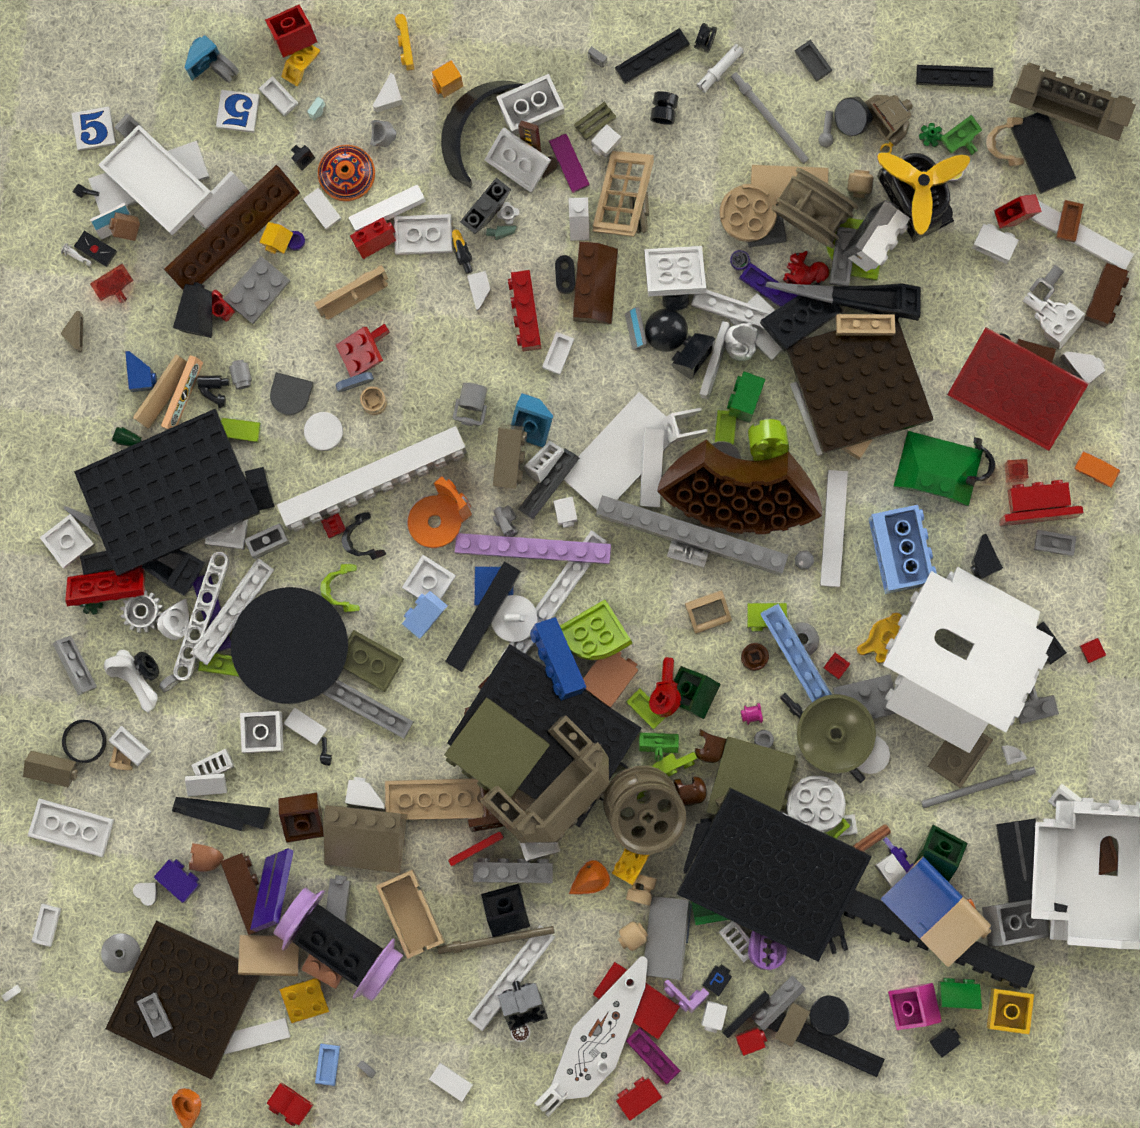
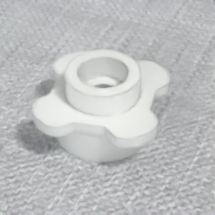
(508, 208)

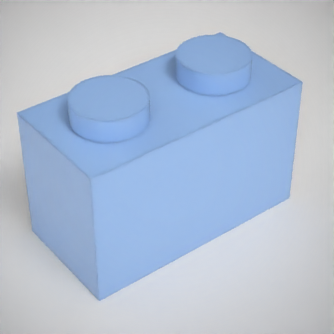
(424, 615)

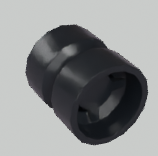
(664, 108)

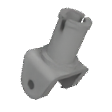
(1049, 280)

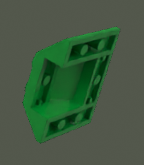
(937, 467)

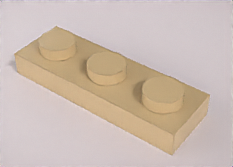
(865, 324)

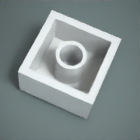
(261, 732)

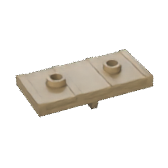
(353, 293)

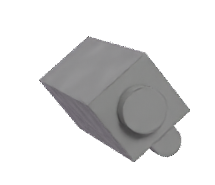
(338, 896)

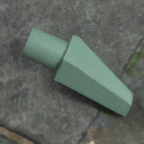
(501, 231)

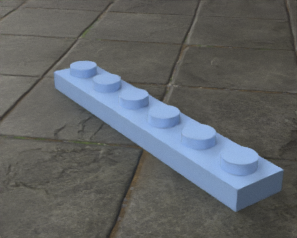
(795, 652)

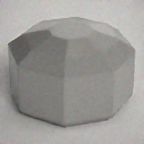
(804, 560)

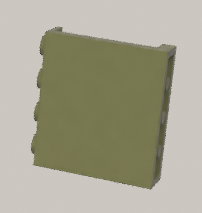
(496, 749)
(755, 772)

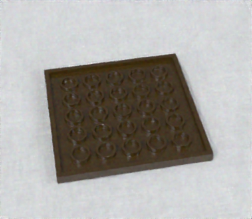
(858, 387)
(198, 993)

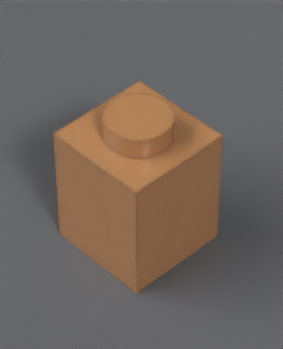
(124, 226)

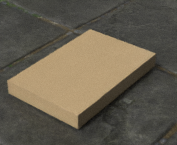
(265, 956)

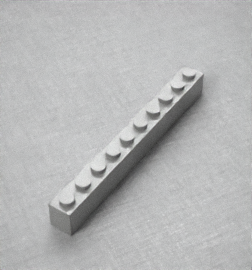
(691, 535)

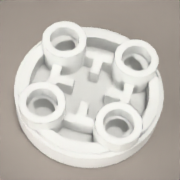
(323, 431)

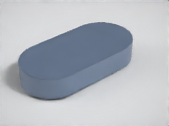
(354, 381)

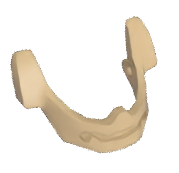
(991, 142)

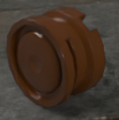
(754, 656)

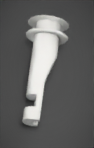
(73, 253)

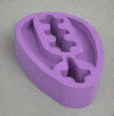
(756, 953)

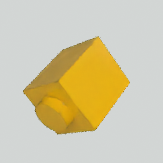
(275, 238)

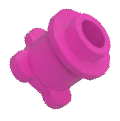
(752, 714)

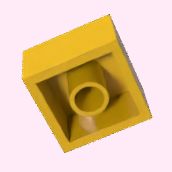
(1010, 1011)

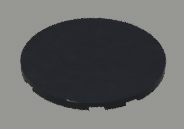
(289, 645)

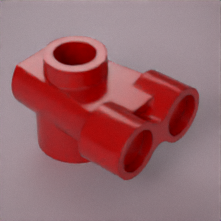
(219, 304)

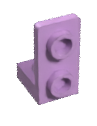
(696, 998)

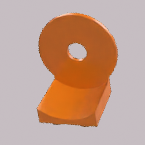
(448, 505)

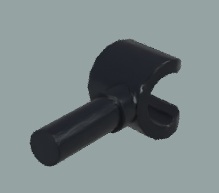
(80, 190)
(325, 758)

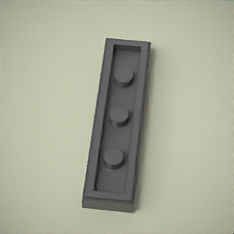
(547, 487)

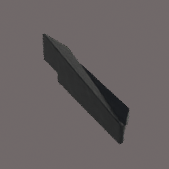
(222, 813)

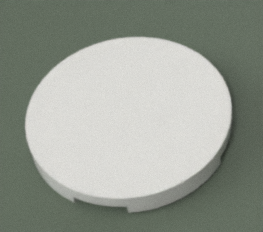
(817, 803)

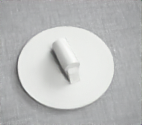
(515, 619)

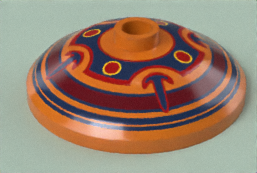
(355, 181)

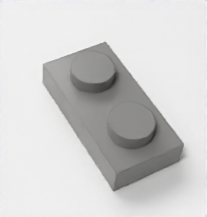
(1055, 543)
(154, 1015)

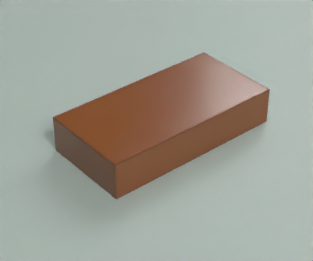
(1069, 221)

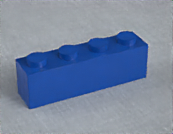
(557, 658)

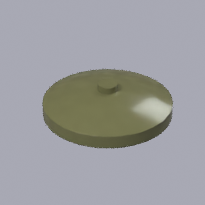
(836, 733)

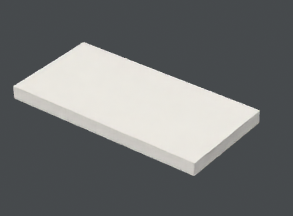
(155, 180)
(615, 455)

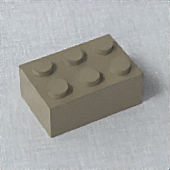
(509, 456)

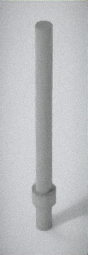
(746, 90)
(1014, 776)

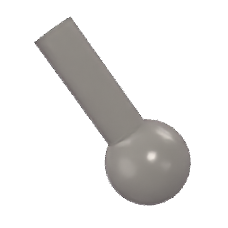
(826, 138)

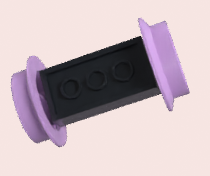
(337, 944)

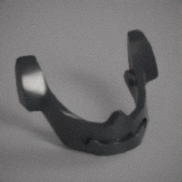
(972, 479)
(348, 545)

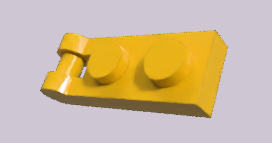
(404, 41)

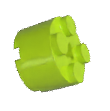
(768, 439)

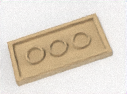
(777, 178)

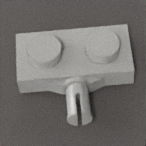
(1038, 708)

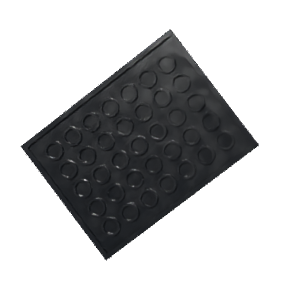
(528, 694)
(774, 874)

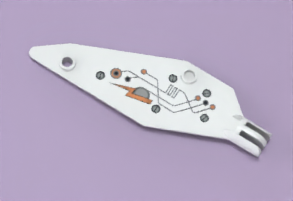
(597, 1040)

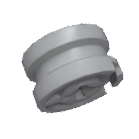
(224, 68)

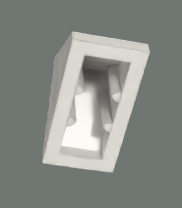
(389, 95)

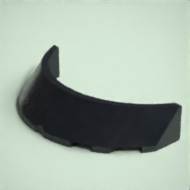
(456, 120)

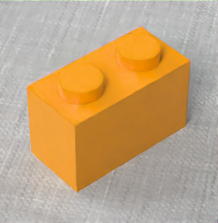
(446, 79)

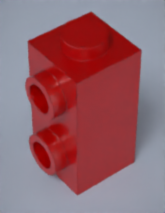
(373, 237)

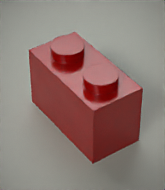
(1017, 211)
(751, 1040)
(638, 1098)

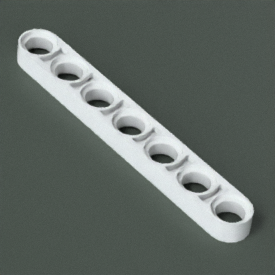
(201, 606)

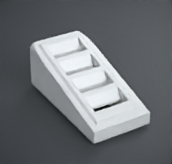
(539, 472)
(227, 758)
(726, 929)

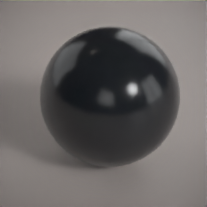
(666, 330)

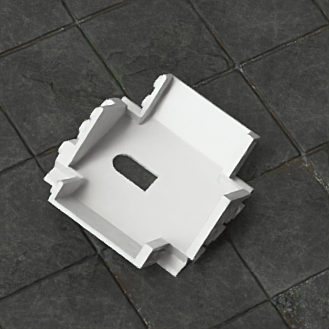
(955, 694)
(1066, 871)

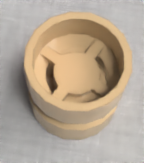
(373, 400)
(642, 896)

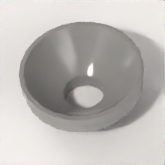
(811, 633)

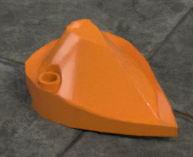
(590, 879)
(186, 1106)

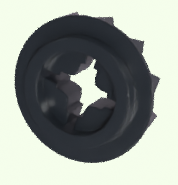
(146, 666)

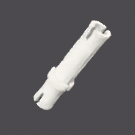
(713, 74)

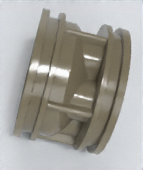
(814, 207)
(623, 793)

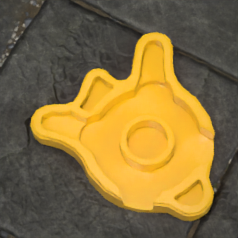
(879, 637)

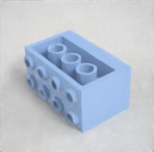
(889, 552)

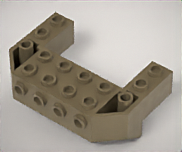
(1103, 120)
(564, 798)

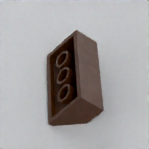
(595, 283)

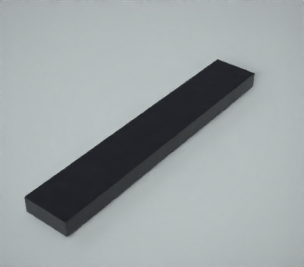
(483, 616)
(835, 1048)

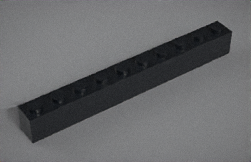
(978, 955)

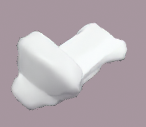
(124, 668)

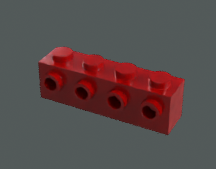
(526, 312)

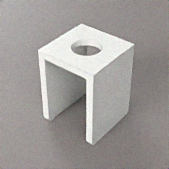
(674, 435)

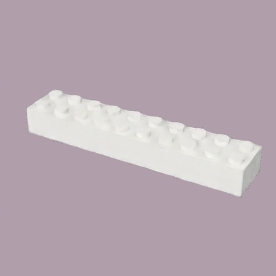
(372, 479)

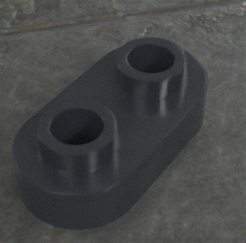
(565, 275)

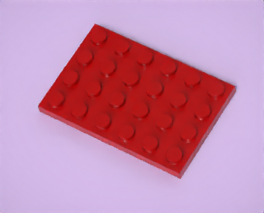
(1017, 388)

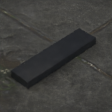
(652, 56)
(954, 76)

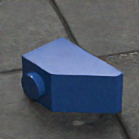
(139, 374)

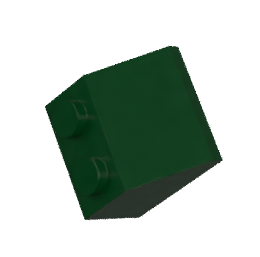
(696, 691)
(942, 851)

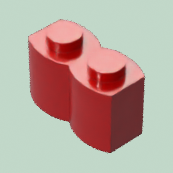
(290, 1104)

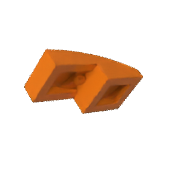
(1097, 469)

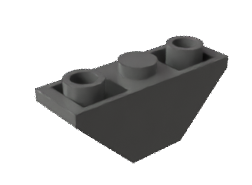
(486, 206)

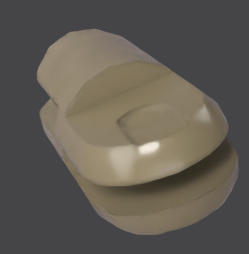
(644, 213)

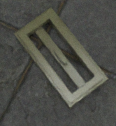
(607, 111)

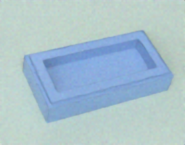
(327, 1064)

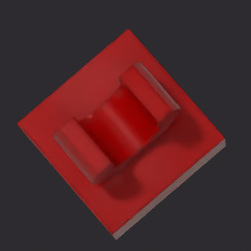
(333, 525)

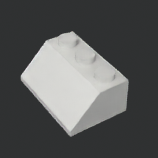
(531, 102)
(223, 197)

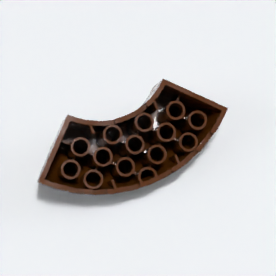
(740, 492)

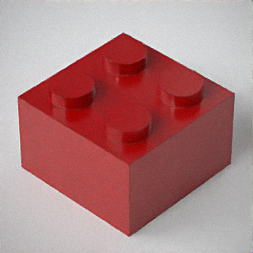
(291, 31)

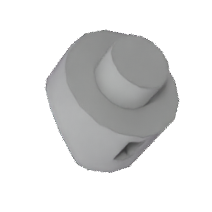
(382, 133)

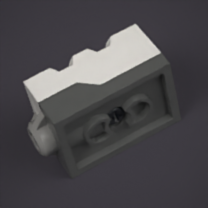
(876, 236)

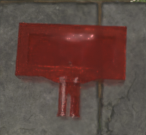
(112, 283)

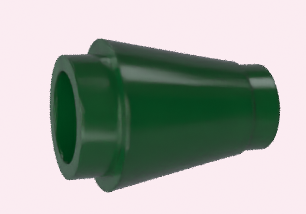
(125, 437)

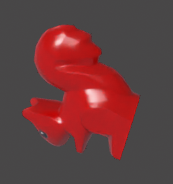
(802, 273)

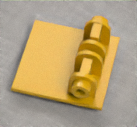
(629, 866)
(304, 1000)

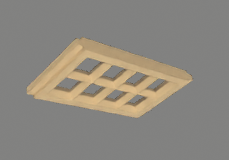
(615, 228)

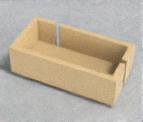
(410, 914)

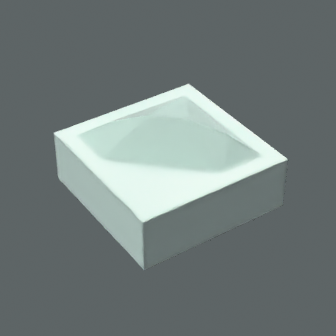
(316, 108)

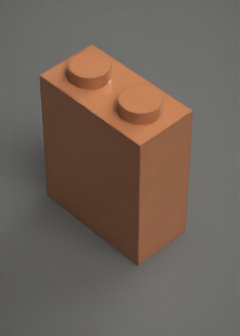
(609, 678)

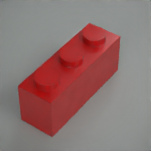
(1039, 496)

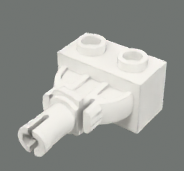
(1056, 319)

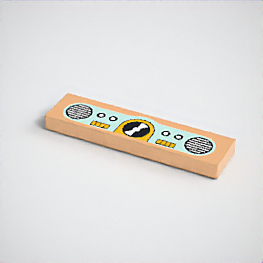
(182, 392)

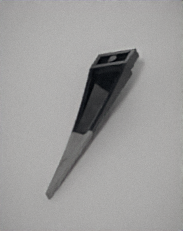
(888, 299)
(175, 570)

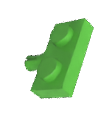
(962, 135)
(658, 743)

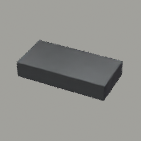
(813, 60)

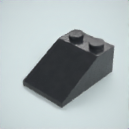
(694, 354)

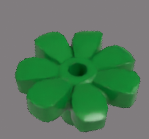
(930, 135)

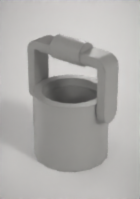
(471, 398)

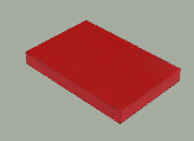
(471, 851)

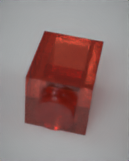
(1016, 470)

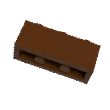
(1107, 295)

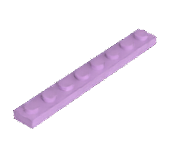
(533, 548)

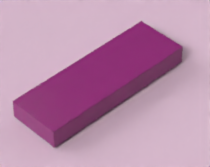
(569, 163)
(653, 1055)

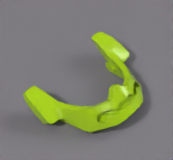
(326, 590)

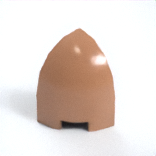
(204, 858)

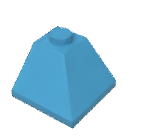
(200, 56)
(534, 417)

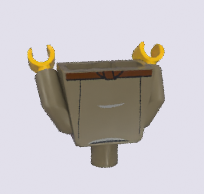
(890, 117)

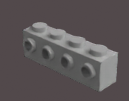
(513, 872)

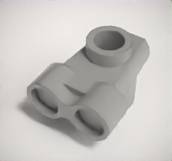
(503, 518)

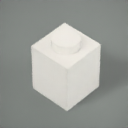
(605, 141)
(565, 512)

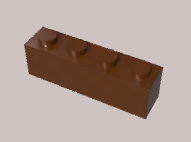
(243, 886)

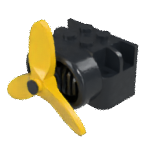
(921, 189)

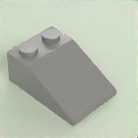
(1013, 923)

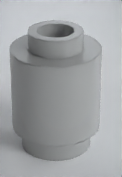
(240, 374)

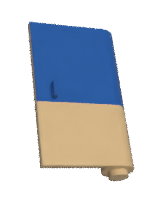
(936, 912)

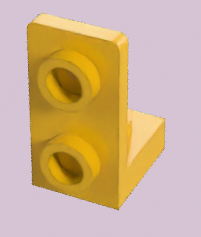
(297, 63)

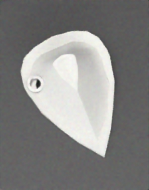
(174, 620)

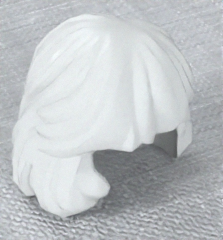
(741, 341)

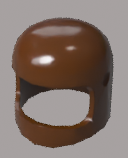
(712, 749)
(693, 793)

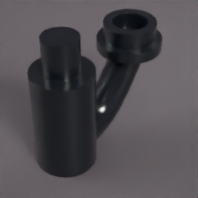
(213, 382)

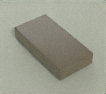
(792, 1024)

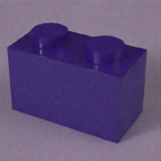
(177, 880)

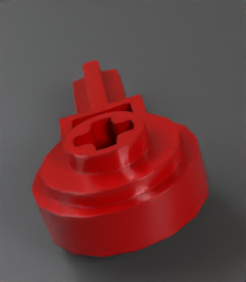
(666, 697)

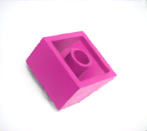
(915, 1006)

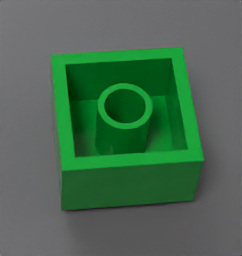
(747, 394)

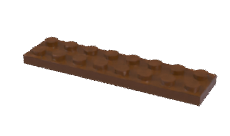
(233, 229)

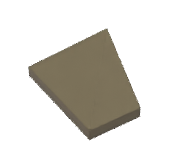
(74, 331)

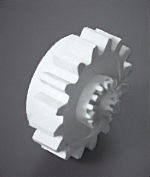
(149, 619)

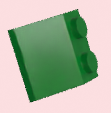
(958, 994)

